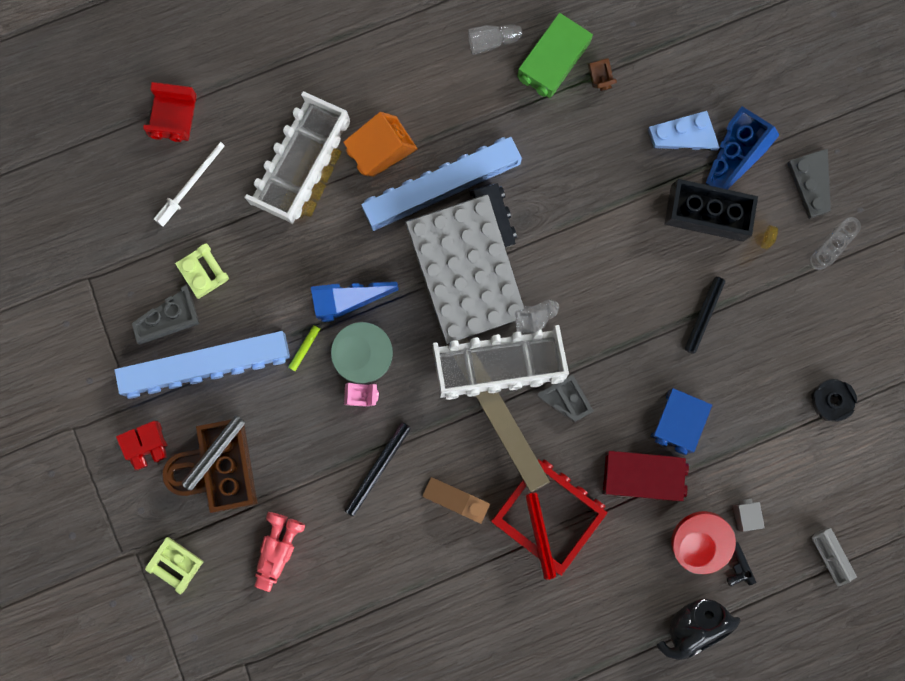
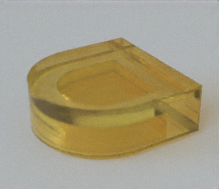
(769, 237)

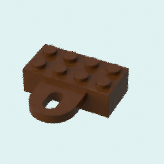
(227, 481)

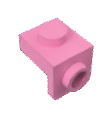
(361, 394)

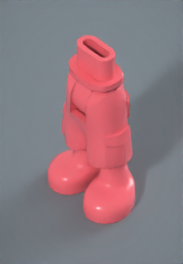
(276, 552)

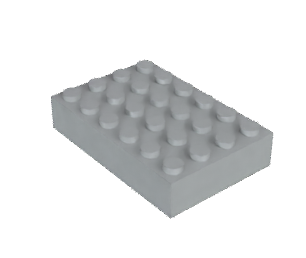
(465, 268)

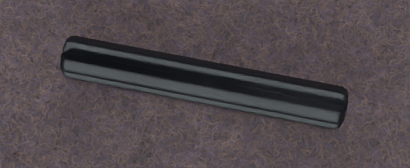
(705, 315)

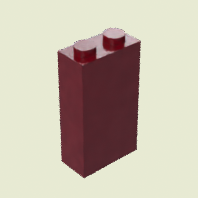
(645, 476)

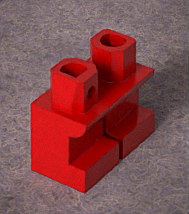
(143, 441)

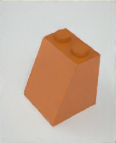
(379, 144)

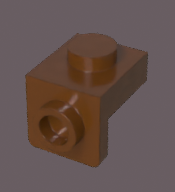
(601, 74)

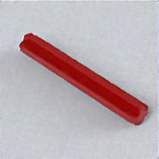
(540, 536)

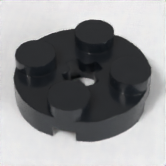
(846, 403)

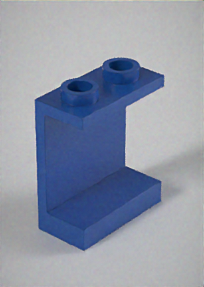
(681, 422)

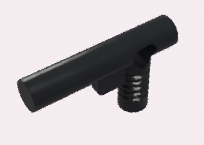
(741, 568)

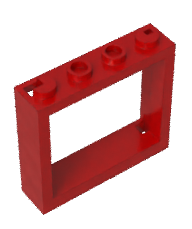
(578, 492)

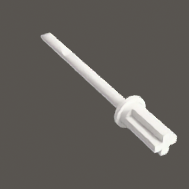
(172, 205)

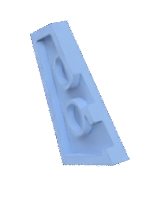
(686, 132)

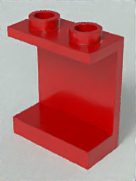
(171, 112)

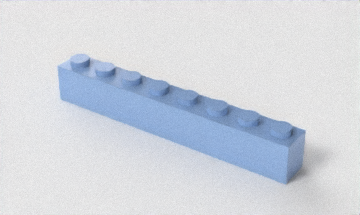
(441, 183)
(202, 364)

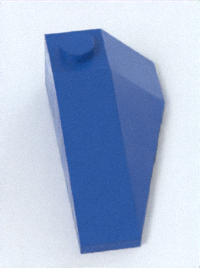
(743, 145)
(335, 301)

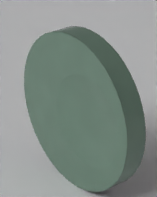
(362, 353)

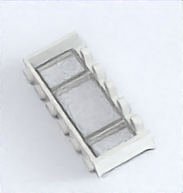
(300, 158)
(500, 363)

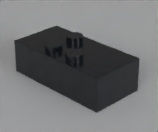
(711, 210)

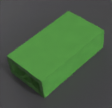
(554, 56)

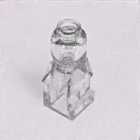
(490, 37)
(535, 317)

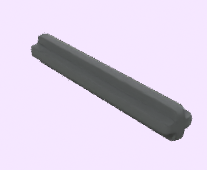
(213, 453)

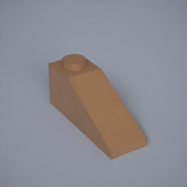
(456, 500)

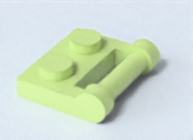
(196, 274)
(178, 559)

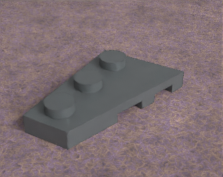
(812, 182)
(170, 317)

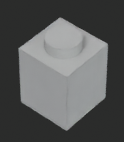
(748, 515)

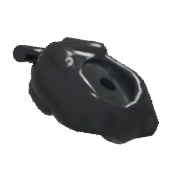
(698, 628)

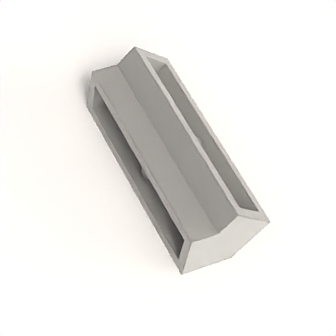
(834, 556)

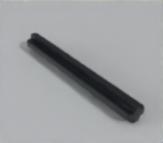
(377, 469)

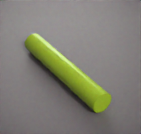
(304, 348)

